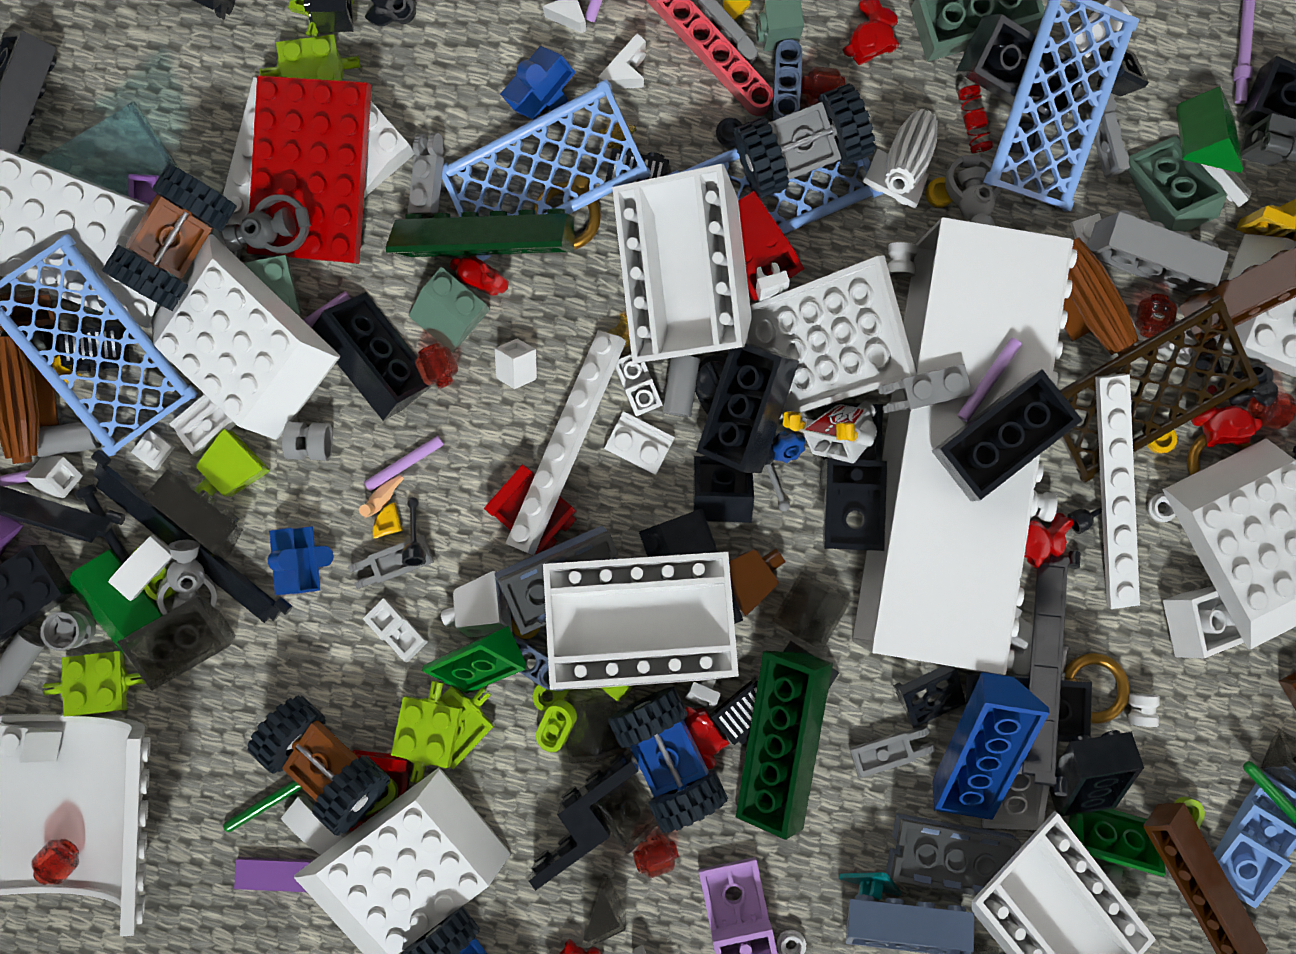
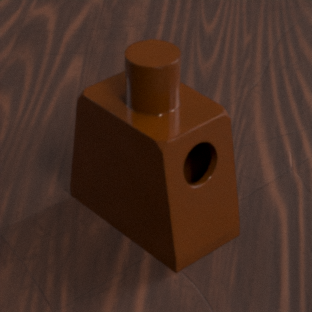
(23, 315)
(753, 577)

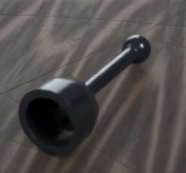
(1083, 519)
(413, 553)

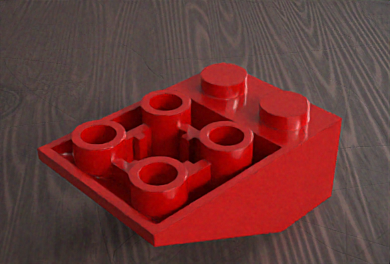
(764, 243)

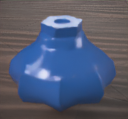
(788, 446)

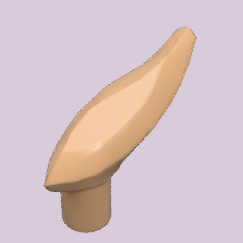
(380, 497)

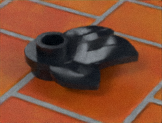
(388, 11)
(1264, 392)

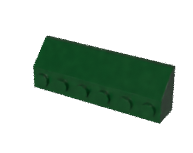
(482, 235)
(783, 741)

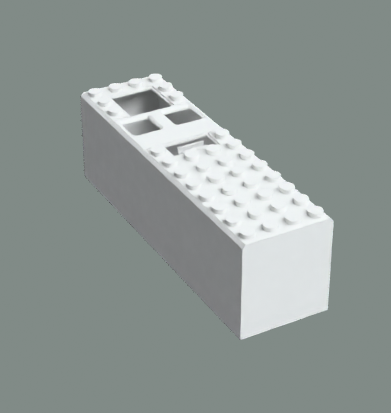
(952, 563)

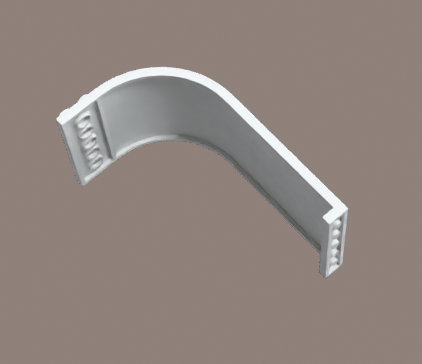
(82, 797)

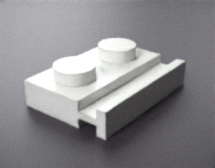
(1231, 184)
(201, 425)
(639, 443)

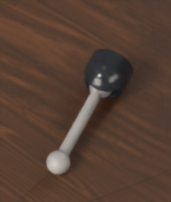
(783, 504)

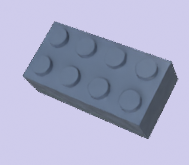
(909, 927)

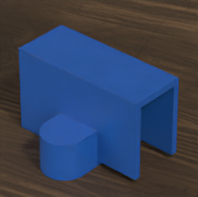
(538, 83)
(296, 560)

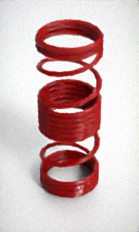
(974, 118)

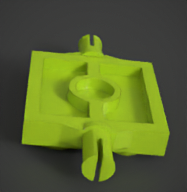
(310, 59)
(93, 683)
(472, 724)
(426, 731)

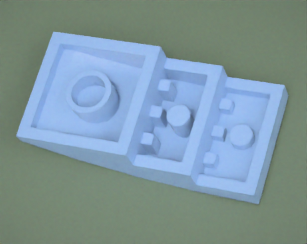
(1258, 844)

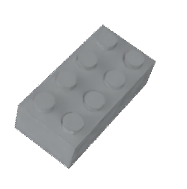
(1157, 253)

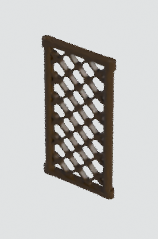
(1177, 415)

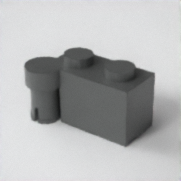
(1270, 140)

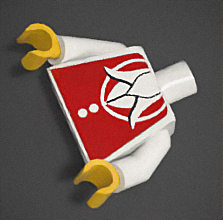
(838, 433)

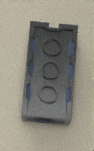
(524, 581)
(947, 854)

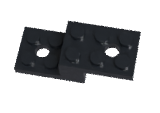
(857, 488)
(582, 820)

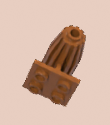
(1097, 304)
(25, 403)

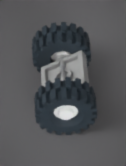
(805, 140)

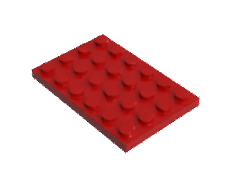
(313, 148)

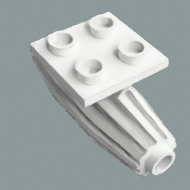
(904, 168)

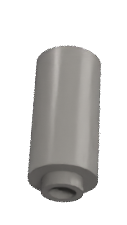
(681, 386)
(66, 439)
(18, 659)

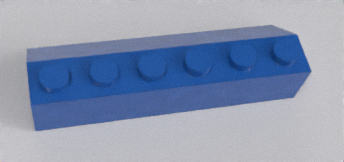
(988, 747)

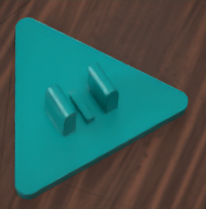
(872, 883)

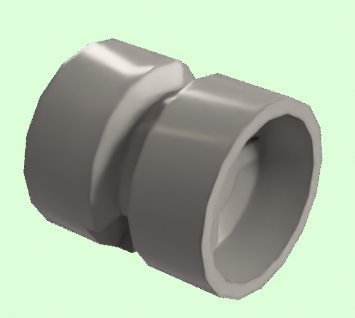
(318, 441)
(68, 630)

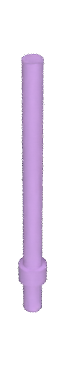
(1244, 71)

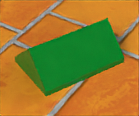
(1209, 131)
(105, 603)
(479, 662)
(1117, 839)

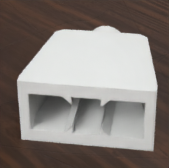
(478, 608)

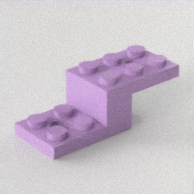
(739, 924)

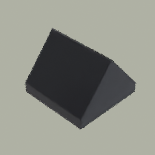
(1204, 358)

